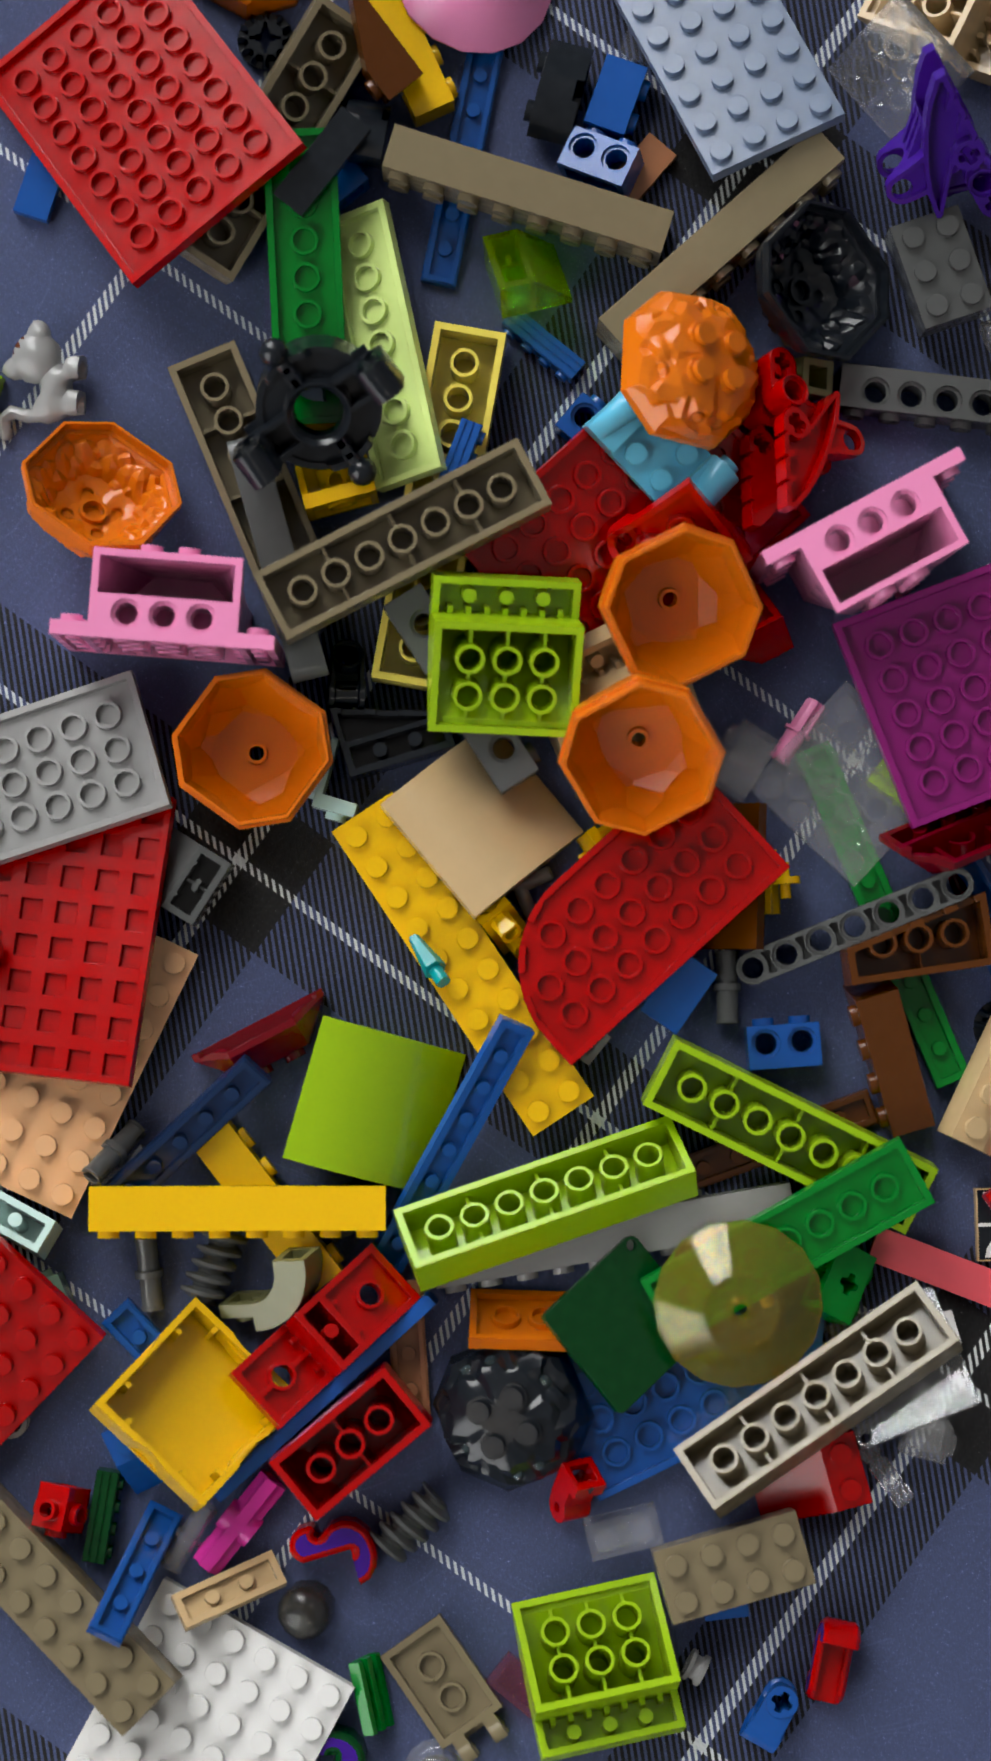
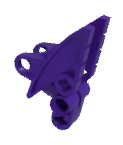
(938, 144)

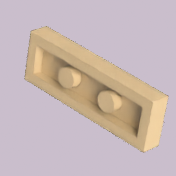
(228, 1590)

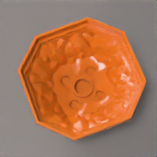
(688, 369)
(99, 487)

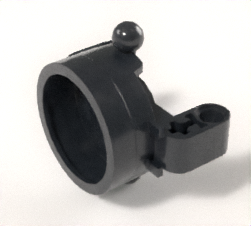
(356, 375)

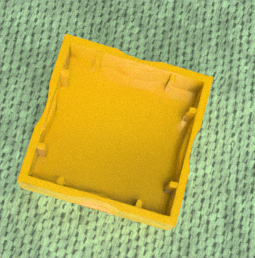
(184, 1409)

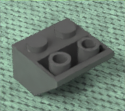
(192, 878)

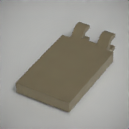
(445, 1687)

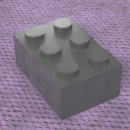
(938, 271)

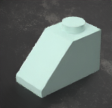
(27, 1226)

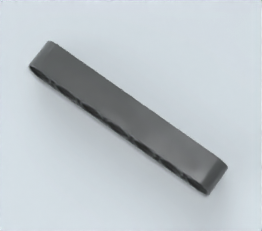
(272, 544)
(841, 939)

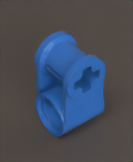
(769, 1720)

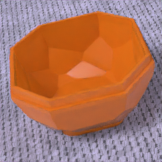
(705, 622)
(230, 721)
(644, 781)

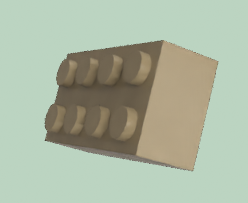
(733, 1565)

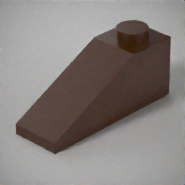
(381, 55)

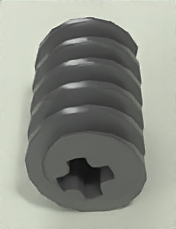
(212, 1268)
(411, 1524)

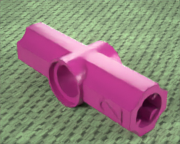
(239, 1522)

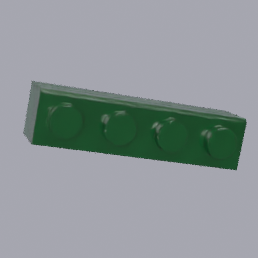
(102, 1515)

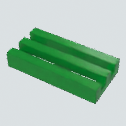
(371, 1693)

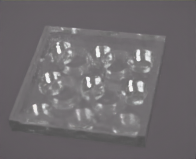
(883, 60)

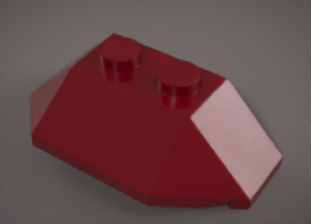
(946, 841)
(270, 1038)

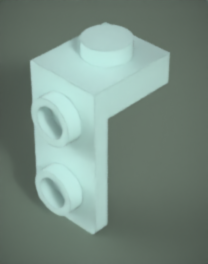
(336, 809)

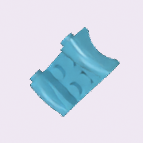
(655, 462)

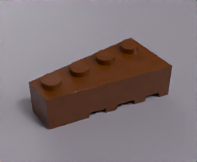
(935, 943)

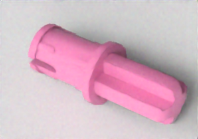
(805, 713)

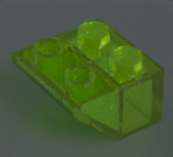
(524, 273)

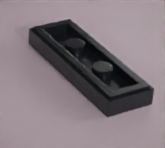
(322, 162)

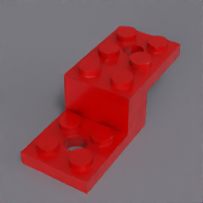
(324, 1336)

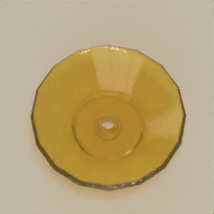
(732, 1267)

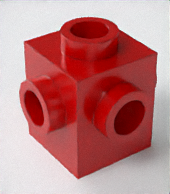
(60, 1508)

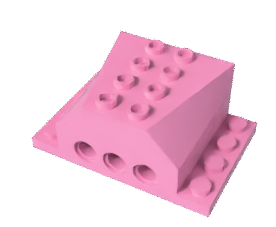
(872, 545)
(168, 609)

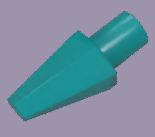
(430, 962)

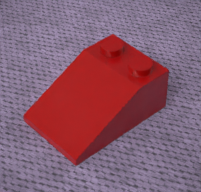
(822, 1483)

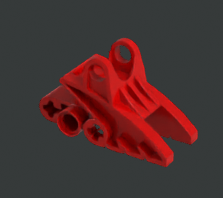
(805, 441)

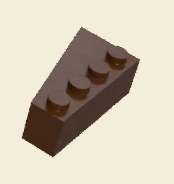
(890, 1057)

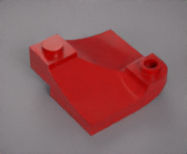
(679, 505)

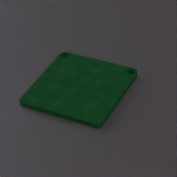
(612, 1326)

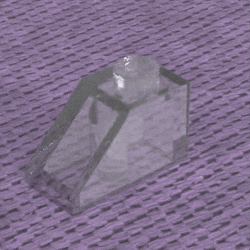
(930, 1442)

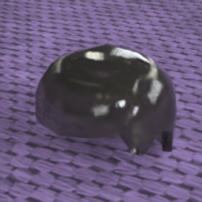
(306, 1609)

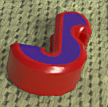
(338, 1536)
(832, 1659)

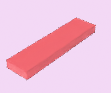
(932, 1266)

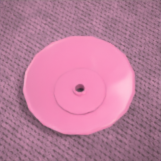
(478, 24)

